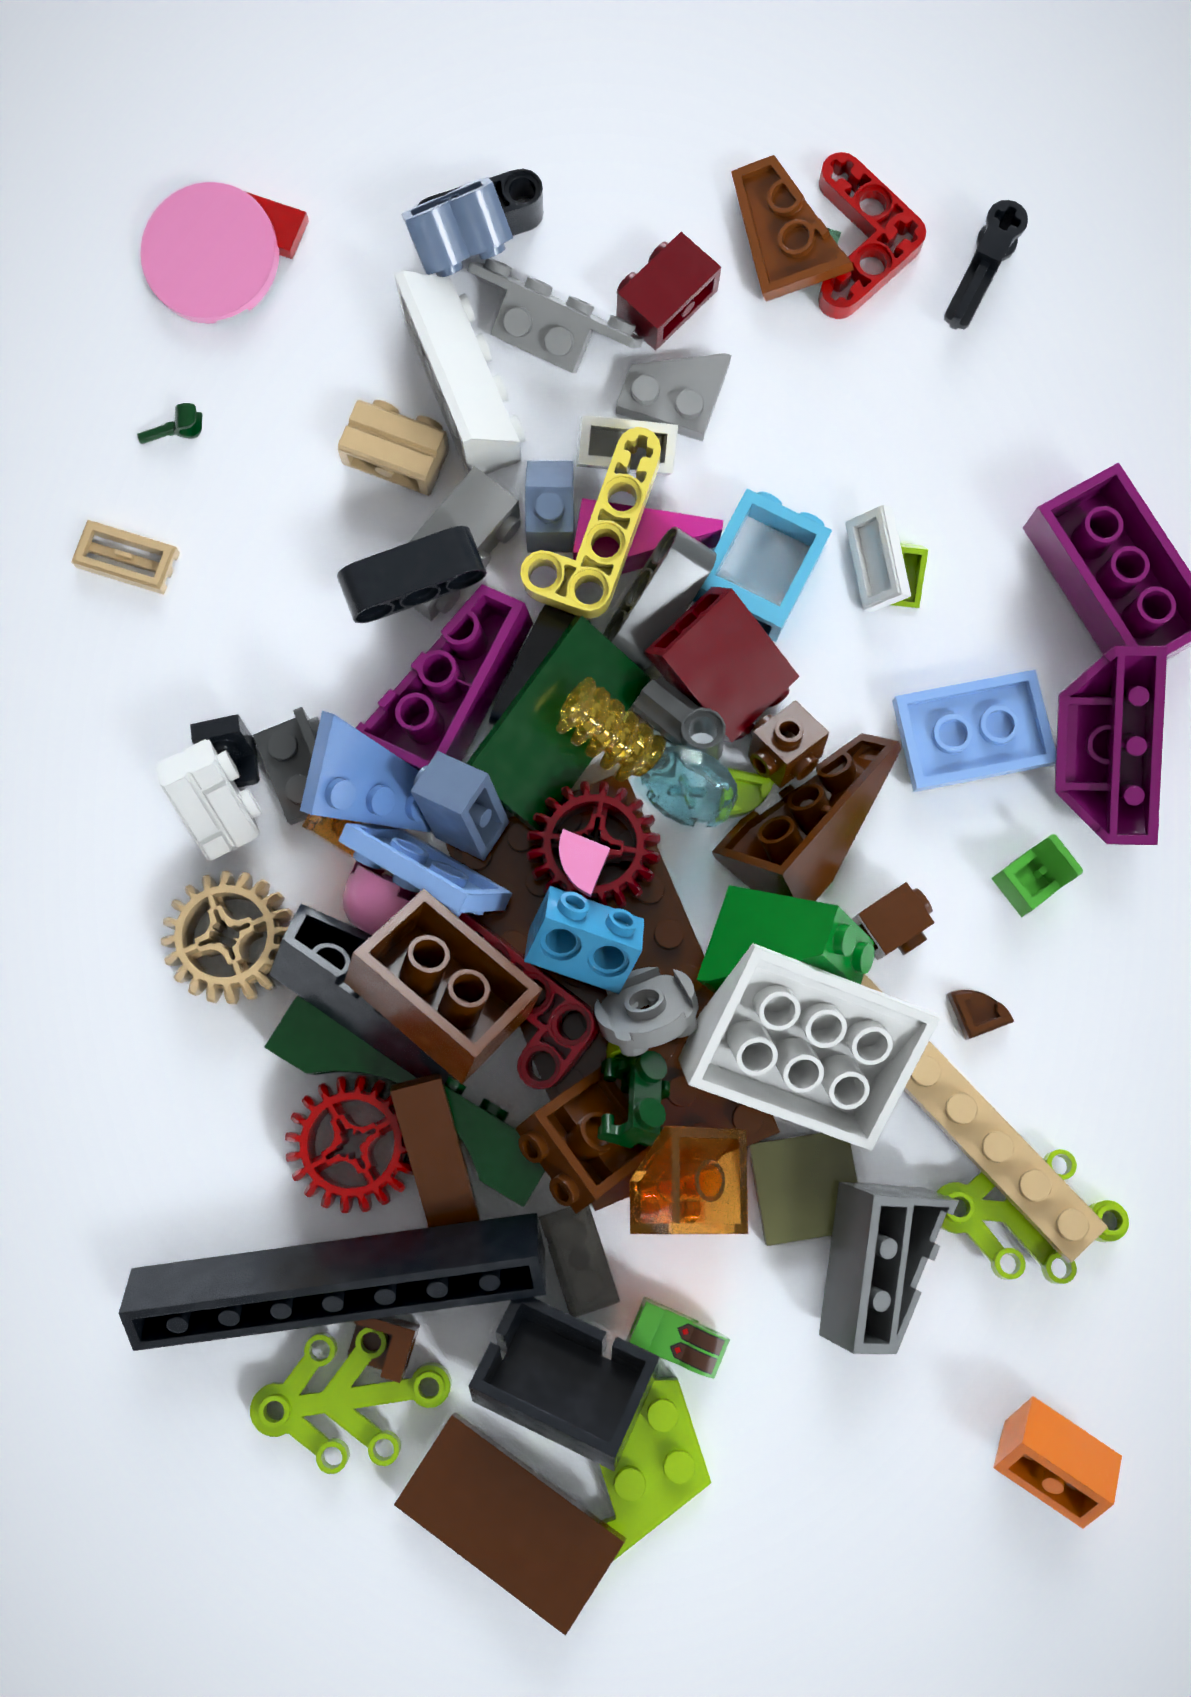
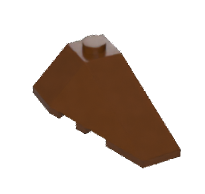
(807, 834)

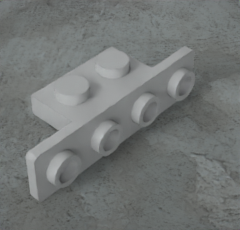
(546, 324)

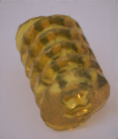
(610, 731)

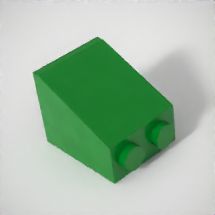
(790, 926)

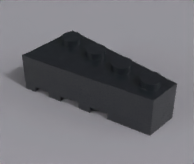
(315, 965)

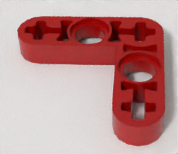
(879, 229)

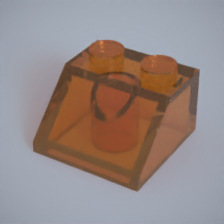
(692, 1183)

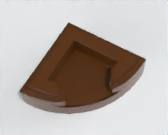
(978, 1012)

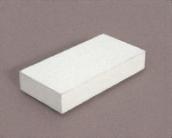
(877, 558)

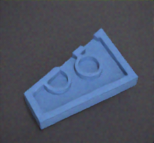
(359, 779)

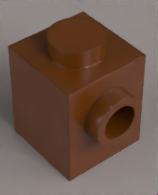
(897, 920)

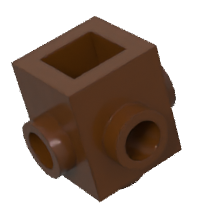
(787, 744)

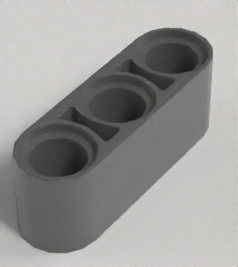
(660, 594)

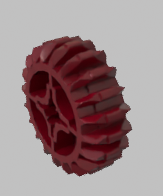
(600, 805)

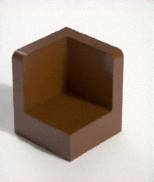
(401, 1341)

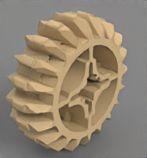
(209, 943)

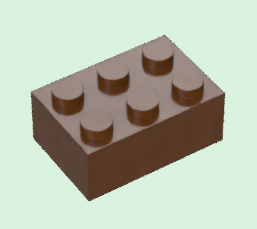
(442, 985)

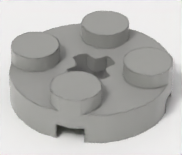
(669, 1016)

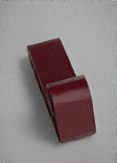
(546, 1017)

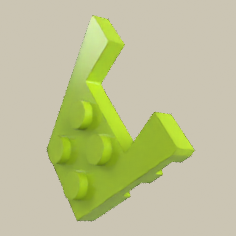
(658, 1466)

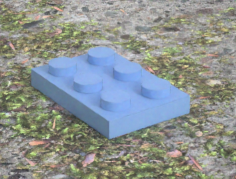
(974, 730)
(422, 867)

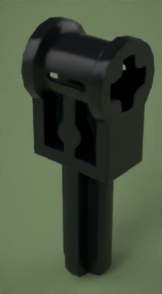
(994, 243)

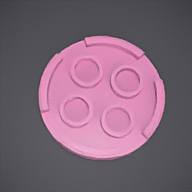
(209, 252)

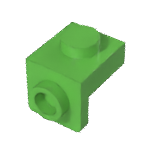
(1037, 874)

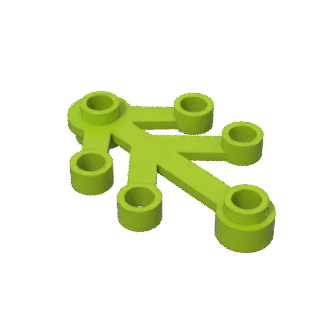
(1003, 1211)
(341, 1400)

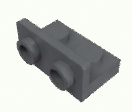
(287, 758)

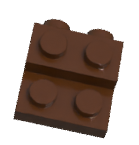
(567, 1144)

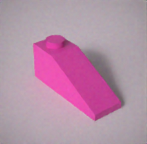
(649, 532)

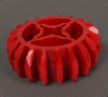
(341, 1121)

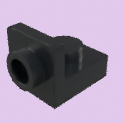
(231, 735)

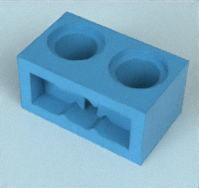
(584, 940)

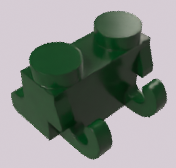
(644, 1084)

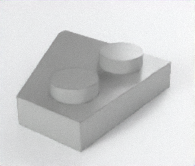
(675, 392)

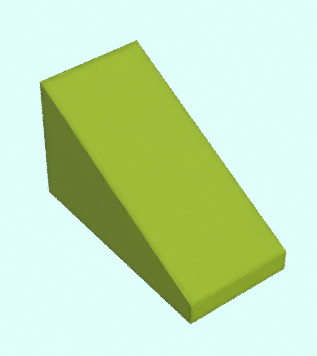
(915, 563)

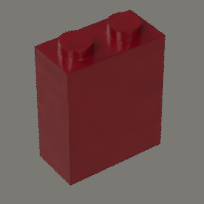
(723, 661)

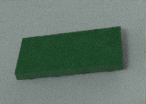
(524, 749)

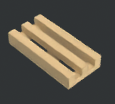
(161, 569)

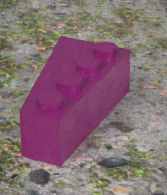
(453, 682)

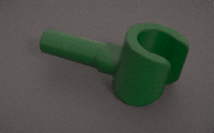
(186, 424)

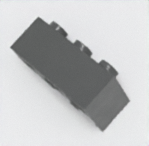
(876, 1263)

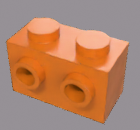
(1058, 1462)

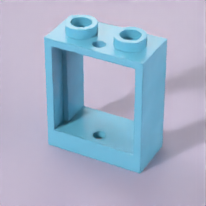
(799, 526)

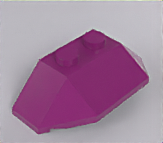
(1114, 744)

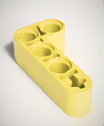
(603, 523)

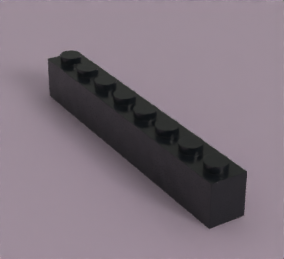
(334, 1282)

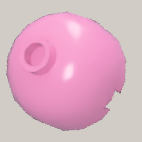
(372, 898)

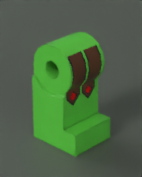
(678, 1338)

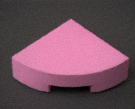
(582, 860)

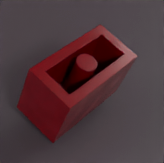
(667, 289)

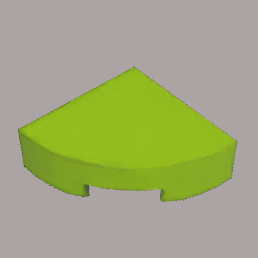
(751, 791)

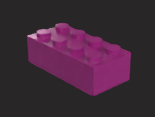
(1115, 563)

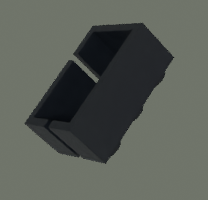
(562, 1382)

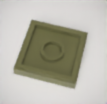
(799, 1185)

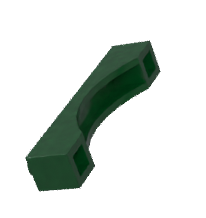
(323, 1046)

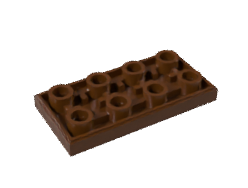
(510, 1522)

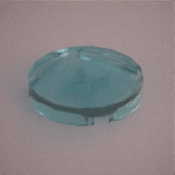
(691, 787)

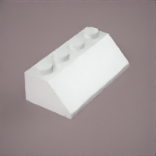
(458, 371)

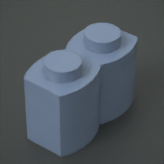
(458, 227)

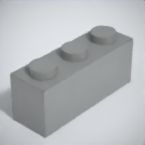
(489, 514)

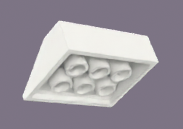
(807, 1046)

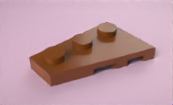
(784, 233)

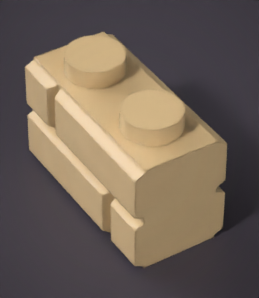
(394, 445)

